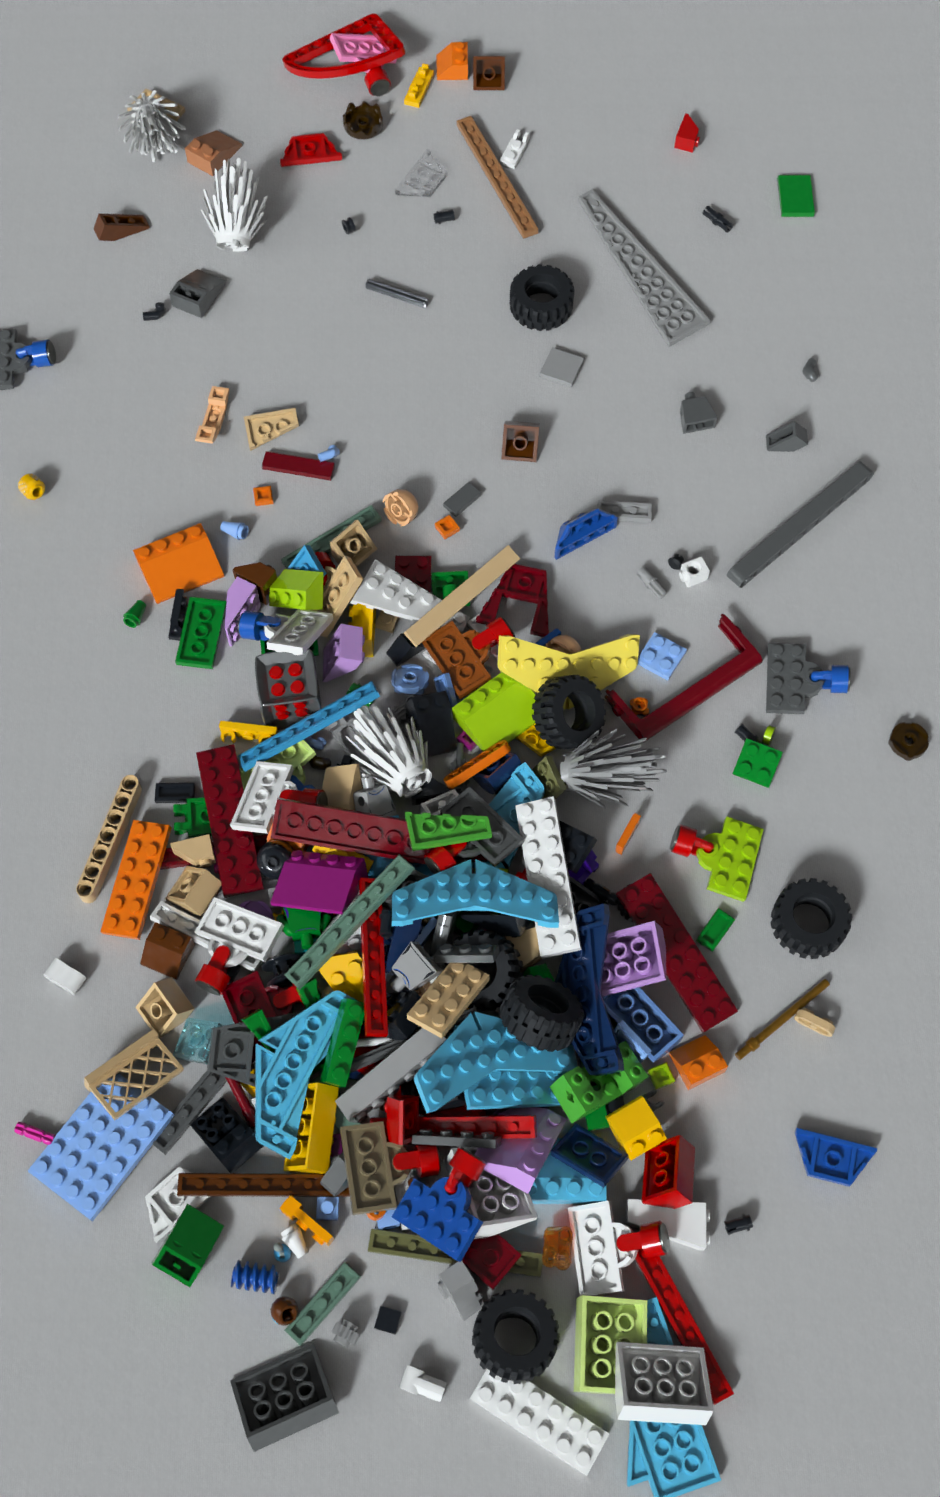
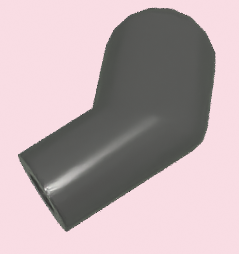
(809, 371)

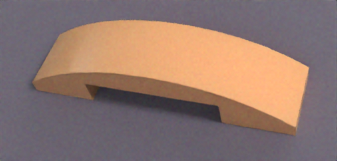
(214, 415)

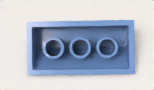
(645, 1020)

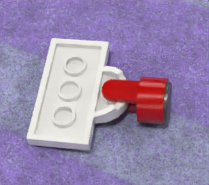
(260, 796)
(233, 937)
(607, 1246)

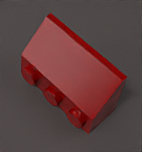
(669, 1174)

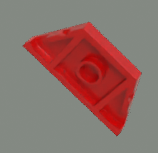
(309, 150)

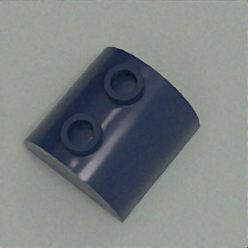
(498, 773)

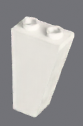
(684, 1224)

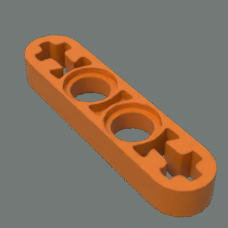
(477, 764)

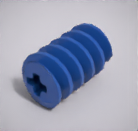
(255, 1277)

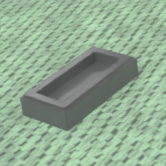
(462, 499)

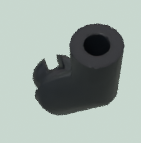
(156, 314)

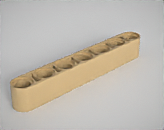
(109, 847)

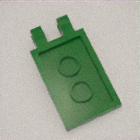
(196, 818)

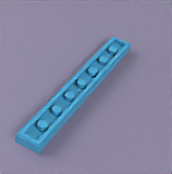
(309, 725)

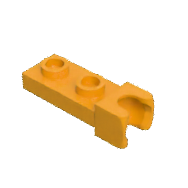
(293, 1210)

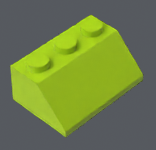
(297, 590)

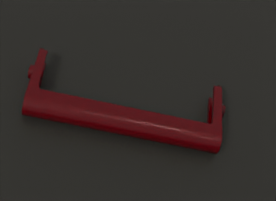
(697, 693)

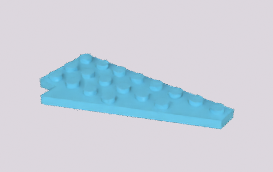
(668, 1455)

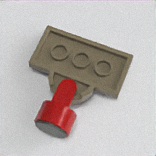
(380, 1165)

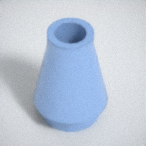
(235, 529)

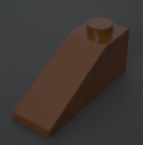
(117, 226)

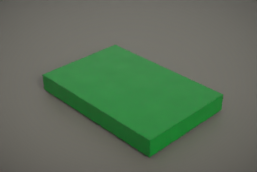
(795, 196)

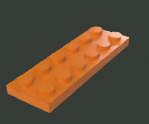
(136, 879)

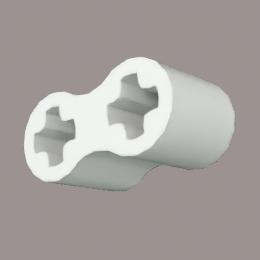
(64, 976)

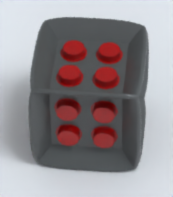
(287, 687)

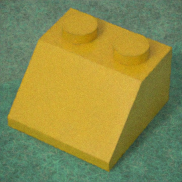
(636, 1127)

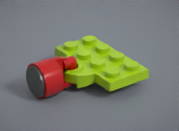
(725, 854)

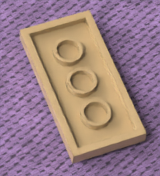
(448, 998)

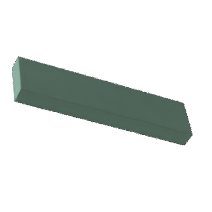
(322, 1303)

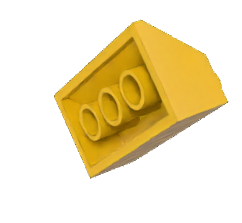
(364, 618)
(315, 1131)

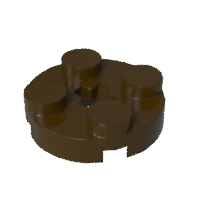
(903, 749)

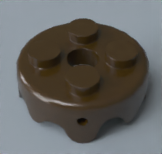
(363, 113)

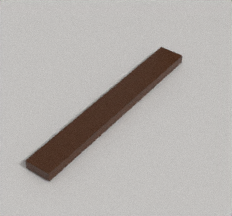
(253, 1185)

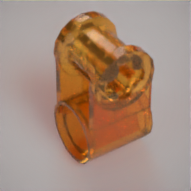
(557, 1246)

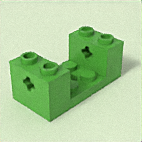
(580, 1099)

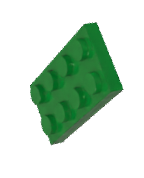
(201, 633)

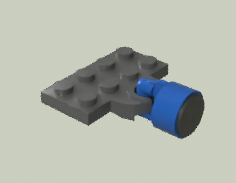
(17, 357)
(793, 678)

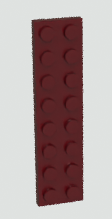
(344, 830)
(233, 848)
(684, 961)

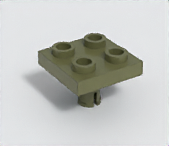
(549, 777)

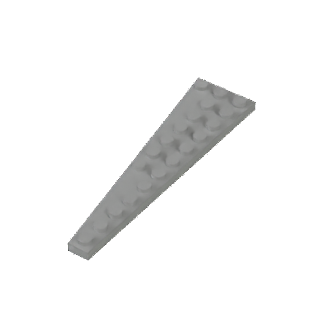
(661, 296)

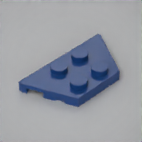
(832, 1157)

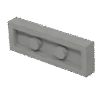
(627, 510)

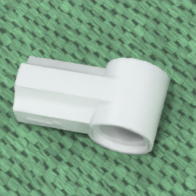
(418, 1382)

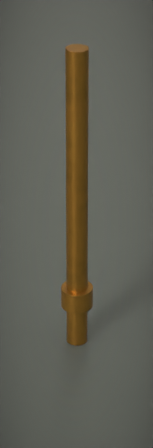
(754, 1042)

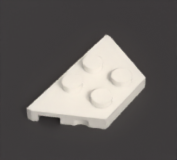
(166, 1206)

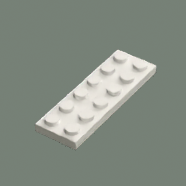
(542, 1420)

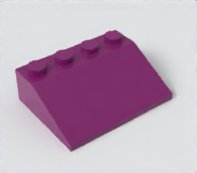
(319, 882)

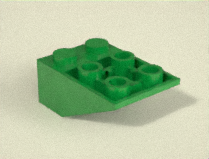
(188, 1245)

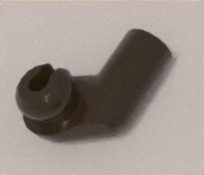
(320, 762)

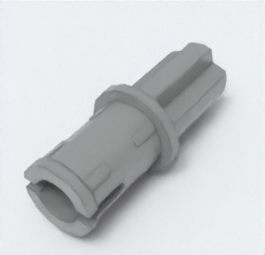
(651, 582)

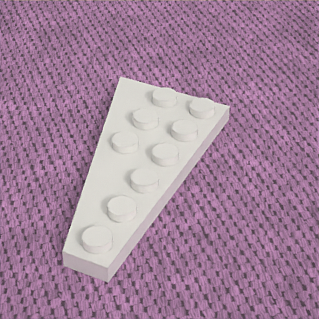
(398, 596)

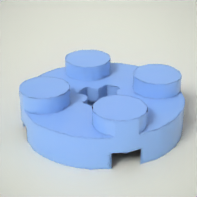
(416, 686)

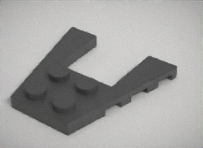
(233, 1047)

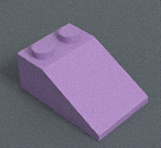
(343, 652)

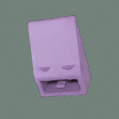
(240, 597)

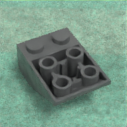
(196, 292)

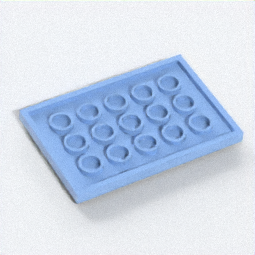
(98, 1153)

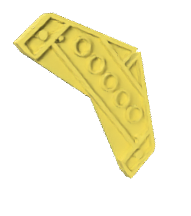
(536, 664)

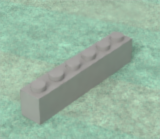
(388, 1076)

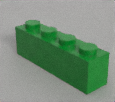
(343, 1043)

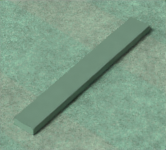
(349, 922)

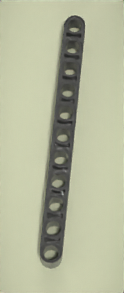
(799, 524)

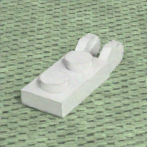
(514, 150)

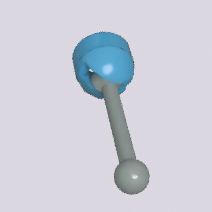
(282, 1250)

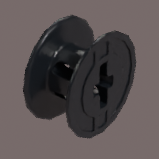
(280, 964)

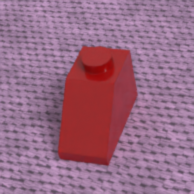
(687, 135)

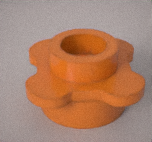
(639, 701)

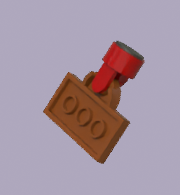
(465, 653)

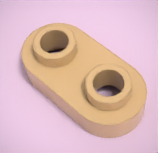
(821, 1025)

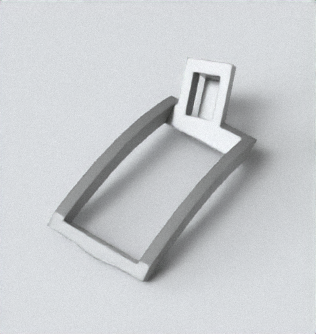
(342, 724)

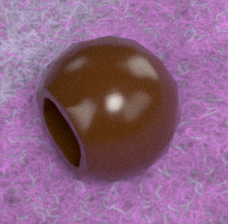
(284, 1310)

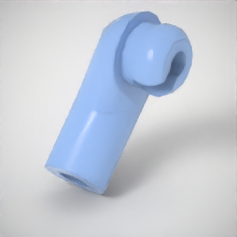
(332, 452)
(316, 744)

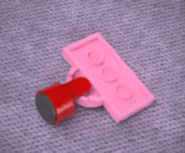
(360, 47)

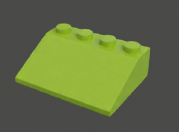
(496, 711)

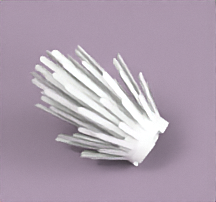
(148, 122)
(231, 210)
(395, 762)

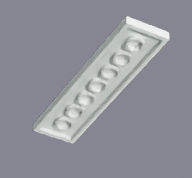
(548, 869)

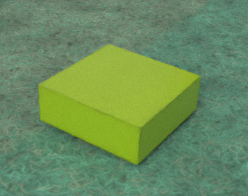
(661, 1076)

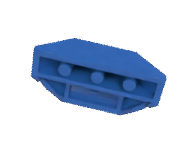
(583, 530)

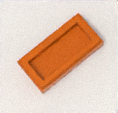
(628, 833)

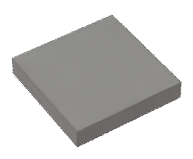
(561, 367)

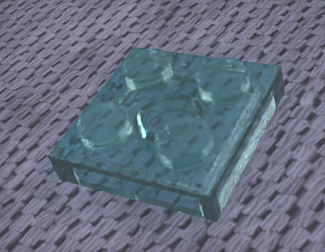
(195, 1041)

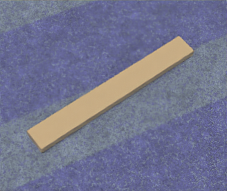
(461, 596)

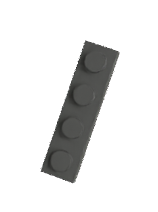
(448, 1138)

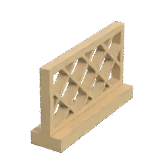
(120, 1063)

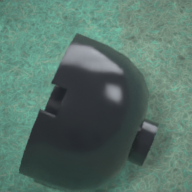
(272, 857)

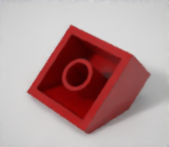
(401, 1118)

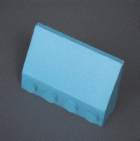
(564, 1185)

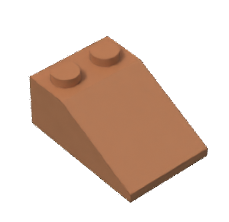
(210, 150)

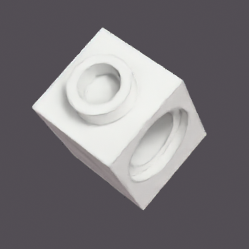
(699, 567)

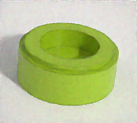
(768, 735)

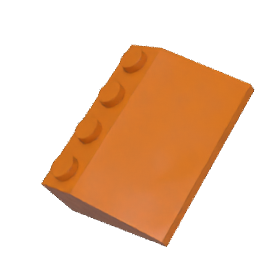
(178, 562)

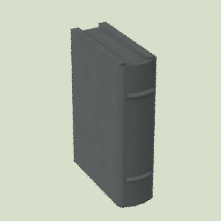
(444, 931)

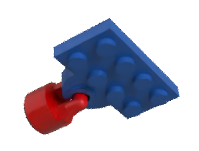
(441, 1211)

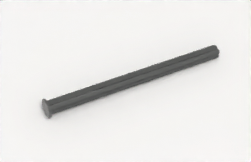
(384, 1051)

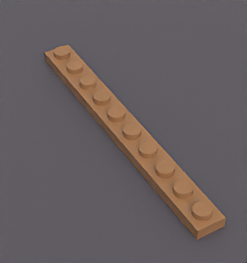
(497, 177)

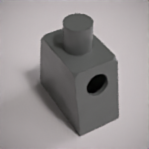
(696, 414)

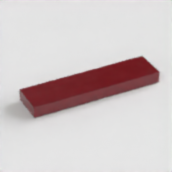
(298, 466)

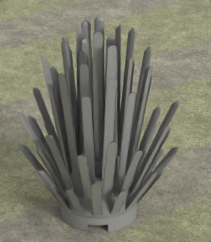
(607, 768)

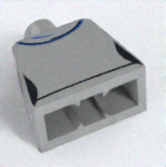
(373, 798)
(414, 968)

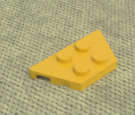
(345, 974)

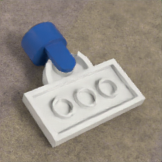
(284, 632)

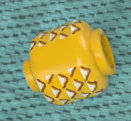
(31, 486)

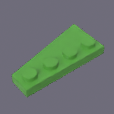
(441, 830)

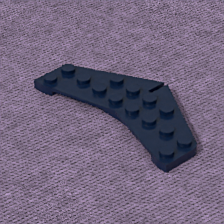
(582, 974)

